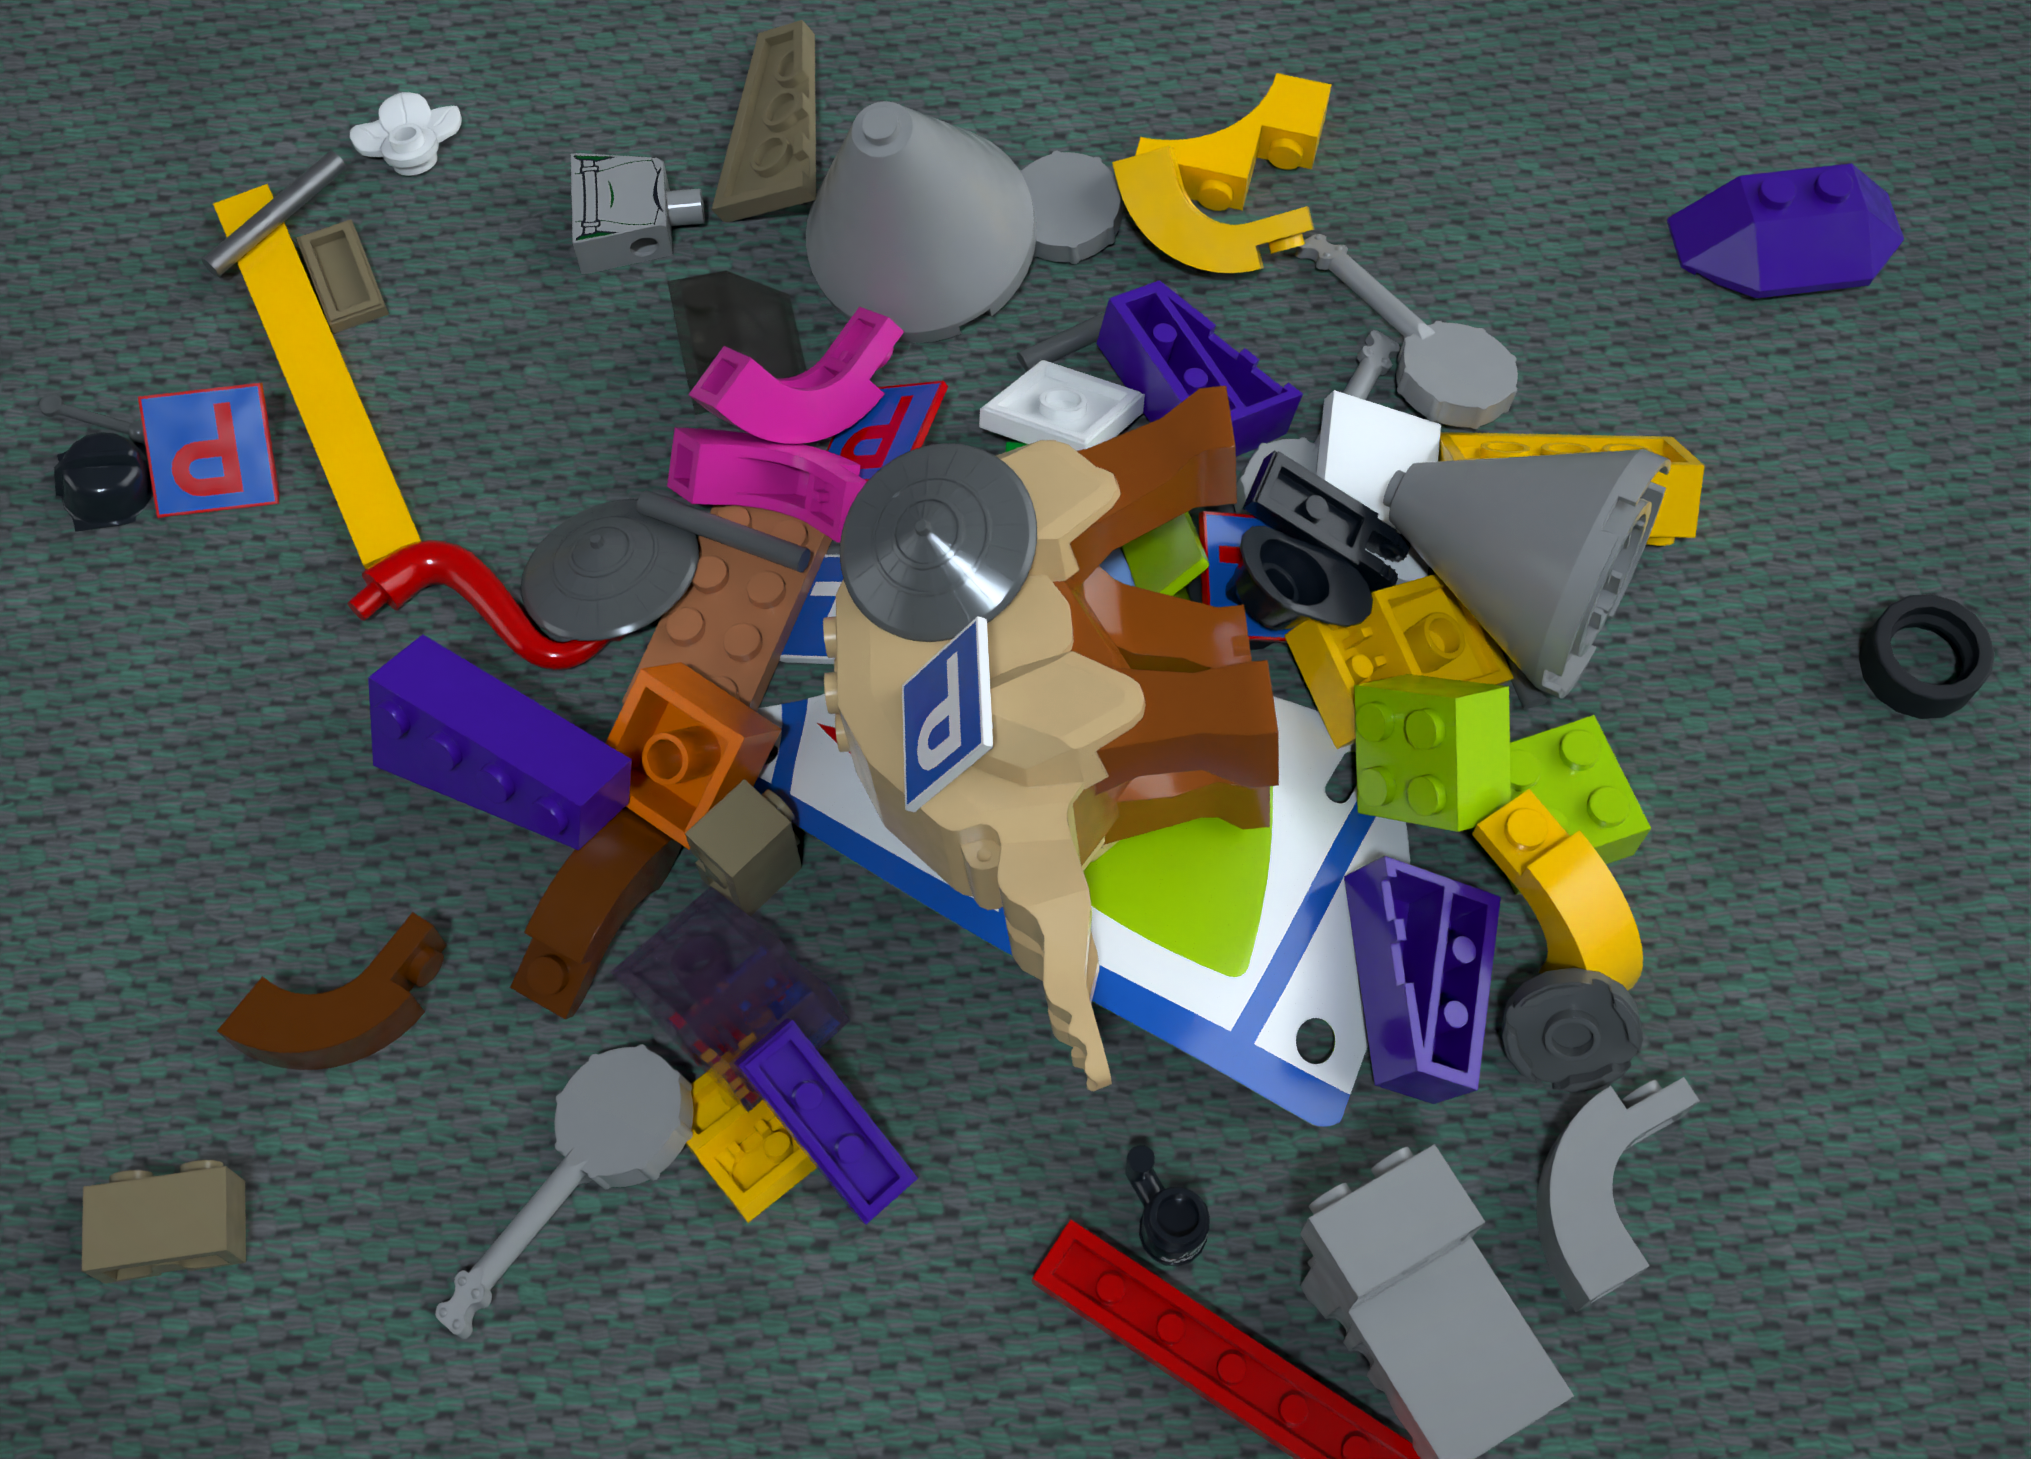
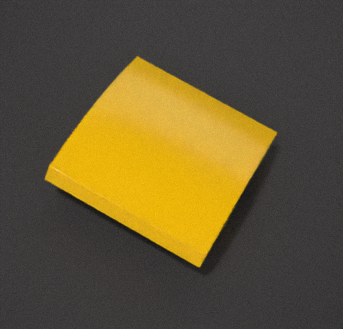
(748, 1172)

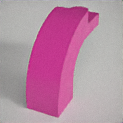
(807, 405)
(764, 474)

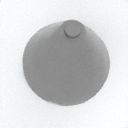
(920, 224)
(1534, 545)

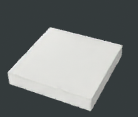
(1062, 407)

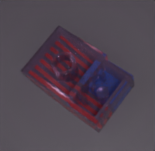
(722, 986)

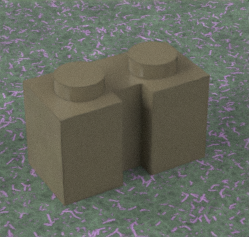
(746, 846)
(163, 1222)

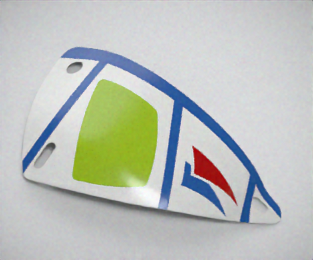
(1195, 926)

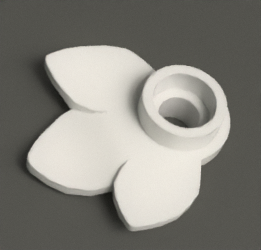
(406, 133)

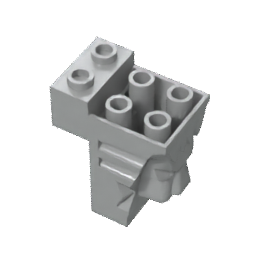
(1427, 1308)

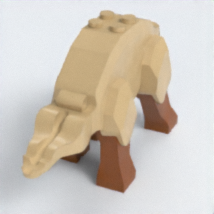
(1104, 705)

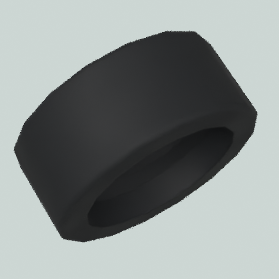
(1902, 690)

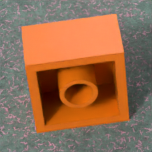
(686, 746)

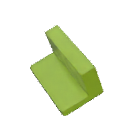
(1167, 557)

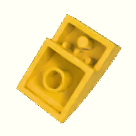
(1409, 631)

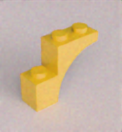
(1280, 129)

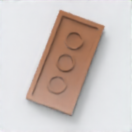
(738, 608)

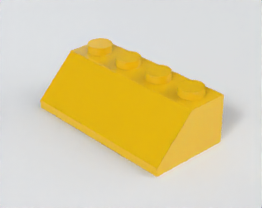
(1683, 483)

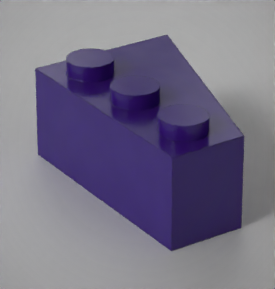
(1172, 351)
(1422, 976)

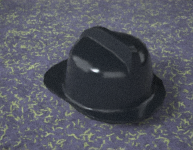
(103, 481)
(1296, 581)

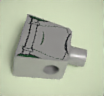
(626, 210)

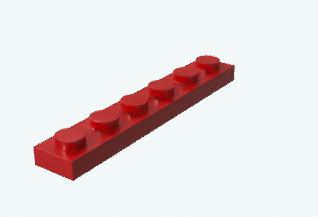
(1209, 1354)

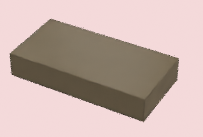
(342, 276)

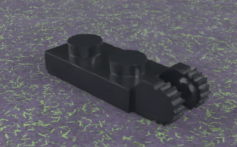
(1325, 516)

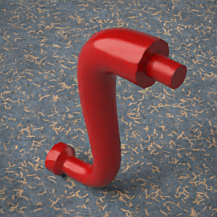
(436, 562)

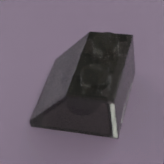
(737, 314)

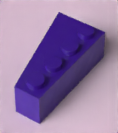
(492, 746)

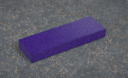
(825, 1120)

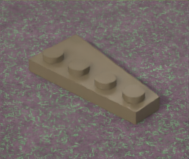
(774, 131)

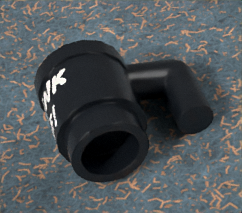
(1173, 1218)

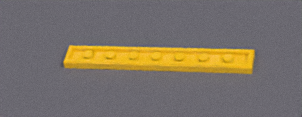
(321, 385)

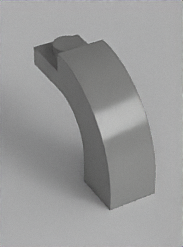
(1575, 1198)

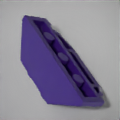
(1789, 232)

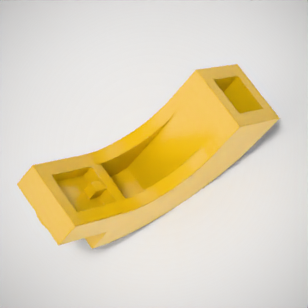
(1169, 219)
(1567, 889)

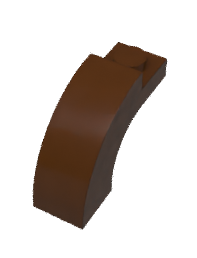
(588, 906)
(342, 1023)

